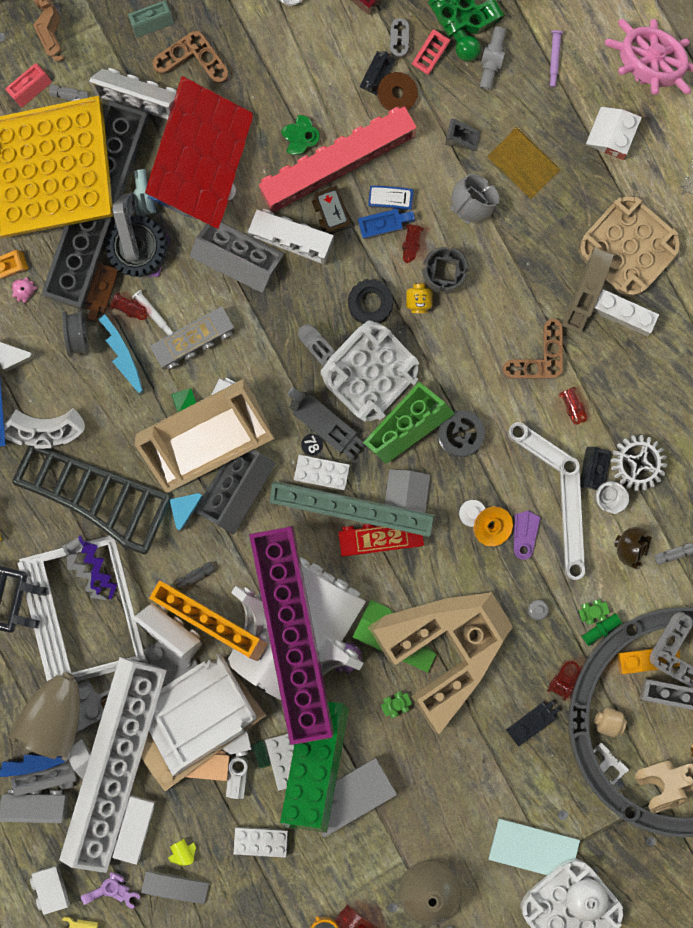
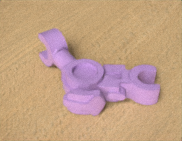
(112, 888)

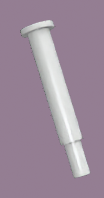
(152, 312)

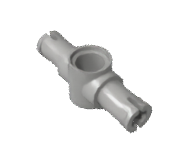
(492, 58)

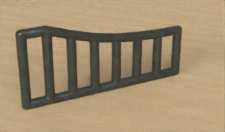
(108, 476)

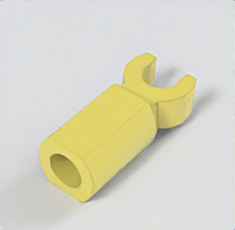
(80, 923)

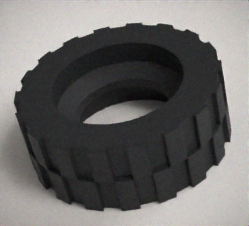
(375, 287)

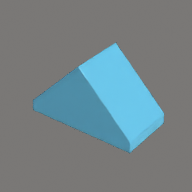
(183, 508)

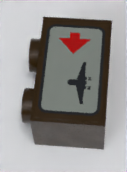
(331, 210)

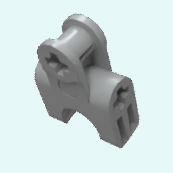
(315, 343)

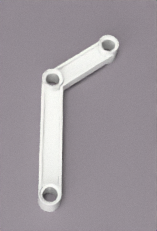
(569, 493)

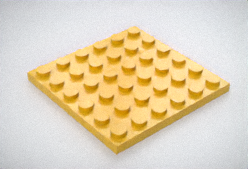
(53, 167)

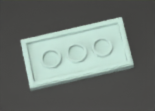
(531, 847)

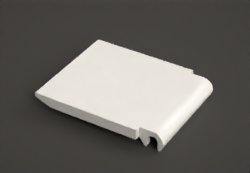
(199, 714)

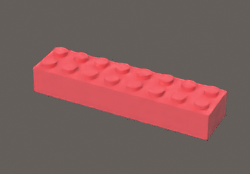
(338, 159)

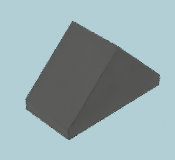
(462, 136)

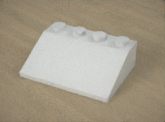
(133, 93)

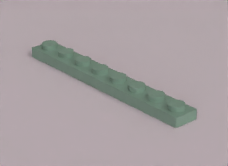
(352, 508)

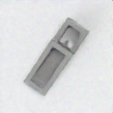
(174, 887)

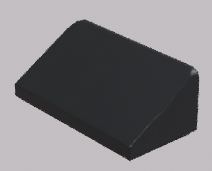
(594, 467)

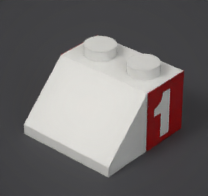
(613, 131)

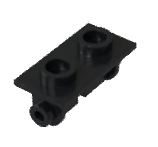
(377, 71)

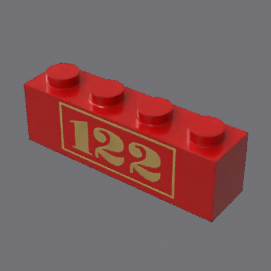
(375, 539)

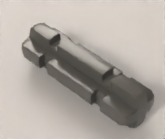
(195, 575)

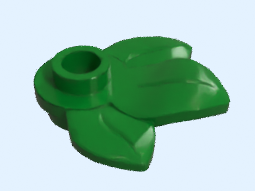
(298, 133)

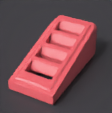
(439, 36)

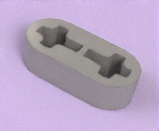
(404, 38)

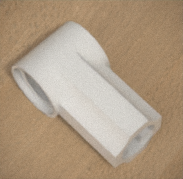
(236, 779)

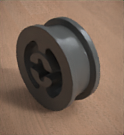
(75, 333)
(467, 449)

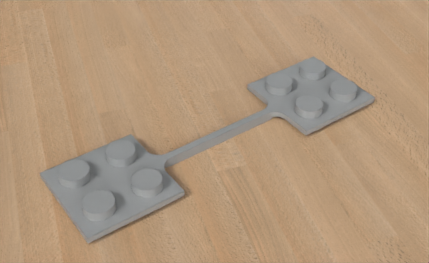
(158, 655)

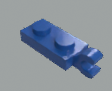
(383, 223)

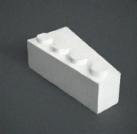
(291, 236)

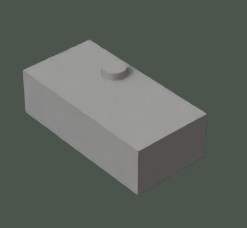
(358, 794)

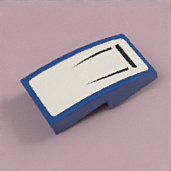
(391, 197)

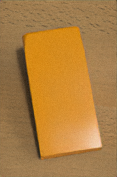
(12, 264)

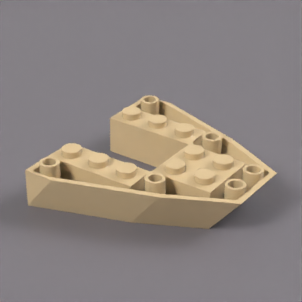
(474, 628)

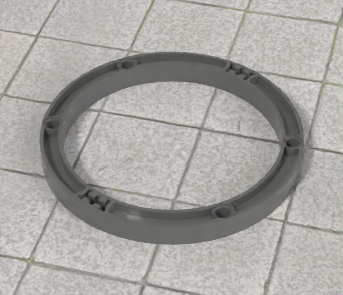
(580, 740)

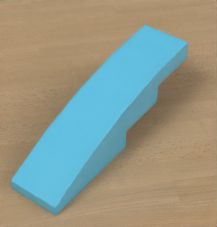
(124, 361)

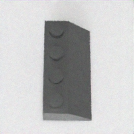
(235, 490)

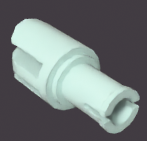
(142, 204)

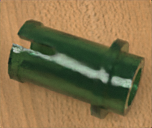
(261, 754)

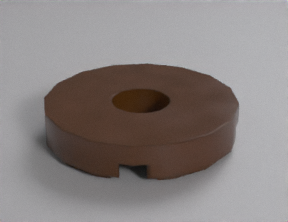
(399, 80)

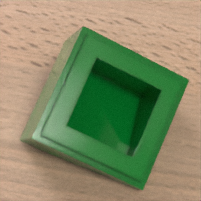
(183, 399)

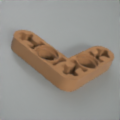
(190, 50)
(543, 364)

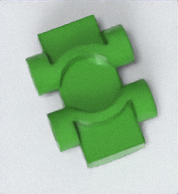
(598, 610)
(400, 702)

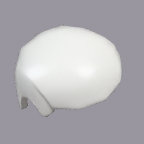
(612, 497)

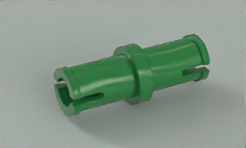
(601, 629)

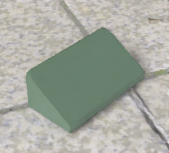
(151, 18)

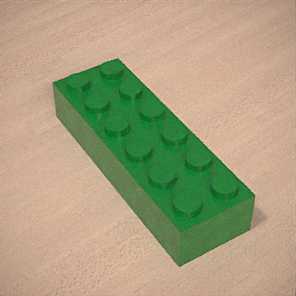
(314, 777)

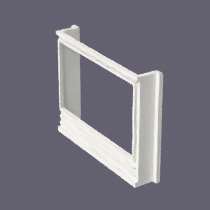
(43, 609)

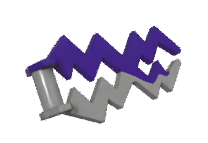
(90, 549)

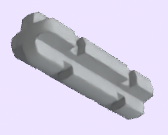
(67, 93)
(674, 554)

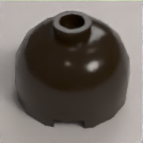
(632, 546)

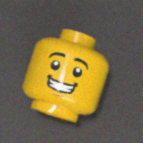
(419, 298)

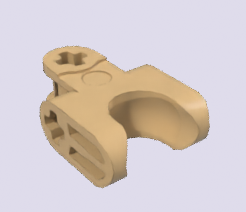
(671, 781)

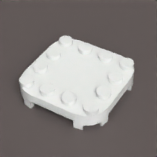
(370, 371)
(546, 902)

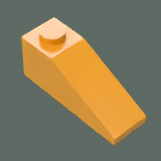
(639, 661)

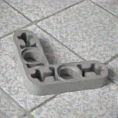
(122, 211)
(669, 652)

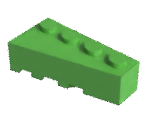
(407, 423)

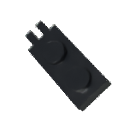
(532, 722)

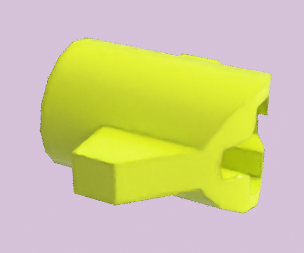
(182, 853)

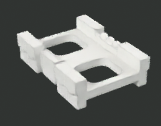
(610, 761)

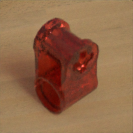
(563, 680)

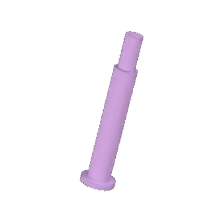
(555, 56)

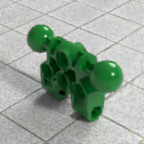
(487, 14)

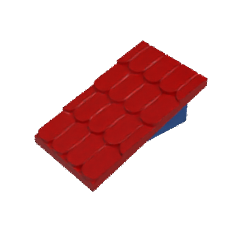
(199, 153)

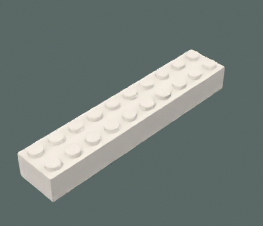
(112, 765)

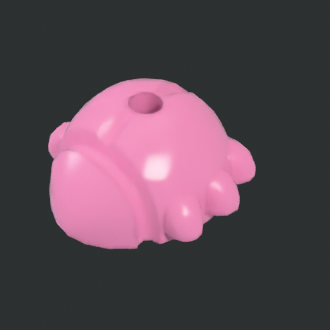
(26, 293)

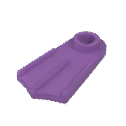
(525, 533)

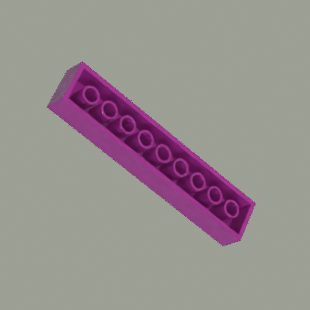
(291, 635)

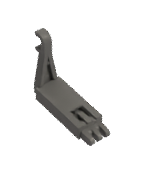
(323, 422)

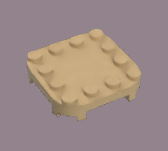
(639, 245)

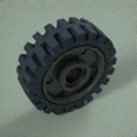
(152, 249)

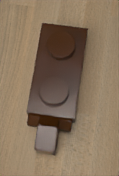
(101, 291)

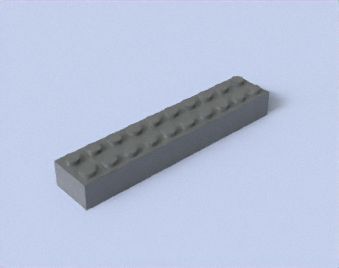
(84, 242)

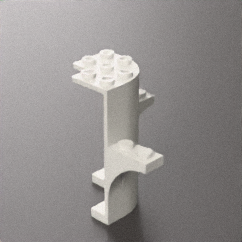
(332, 614)

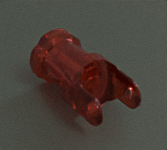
(411, 243)
(130, 308)
(574, 407)

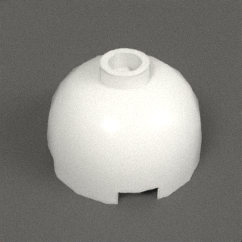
(587, 900)

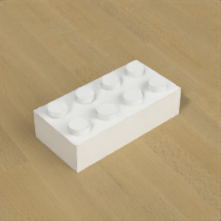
(321, 472)
(280, 756)
(260, 842)

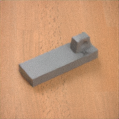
(59, 775)

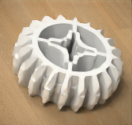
(647, 466)

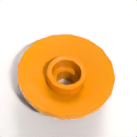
(498, 532)

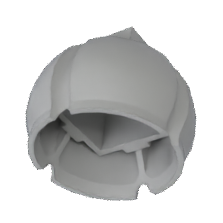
(474, 199)

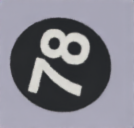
(311, 444)

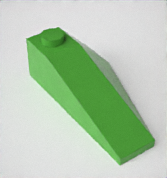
(420, 659)

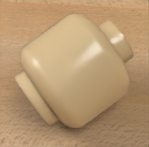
(610, 722)

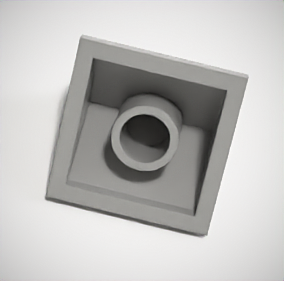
(407, 490)

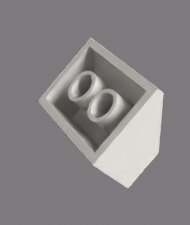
(169, 631)

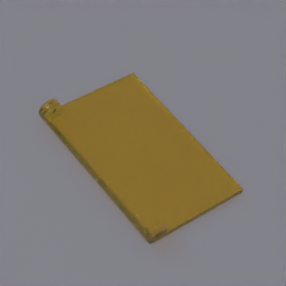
(523, 162)

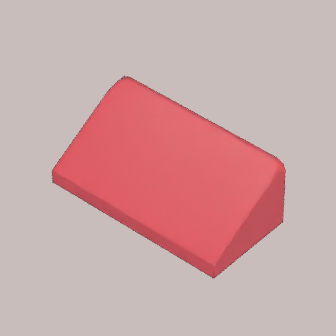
(28, 85)

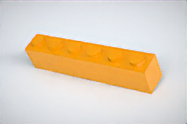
(208, 621)

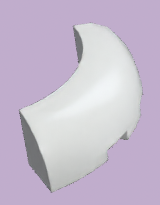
(43, 432)

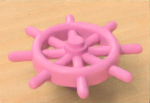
(653, 56)

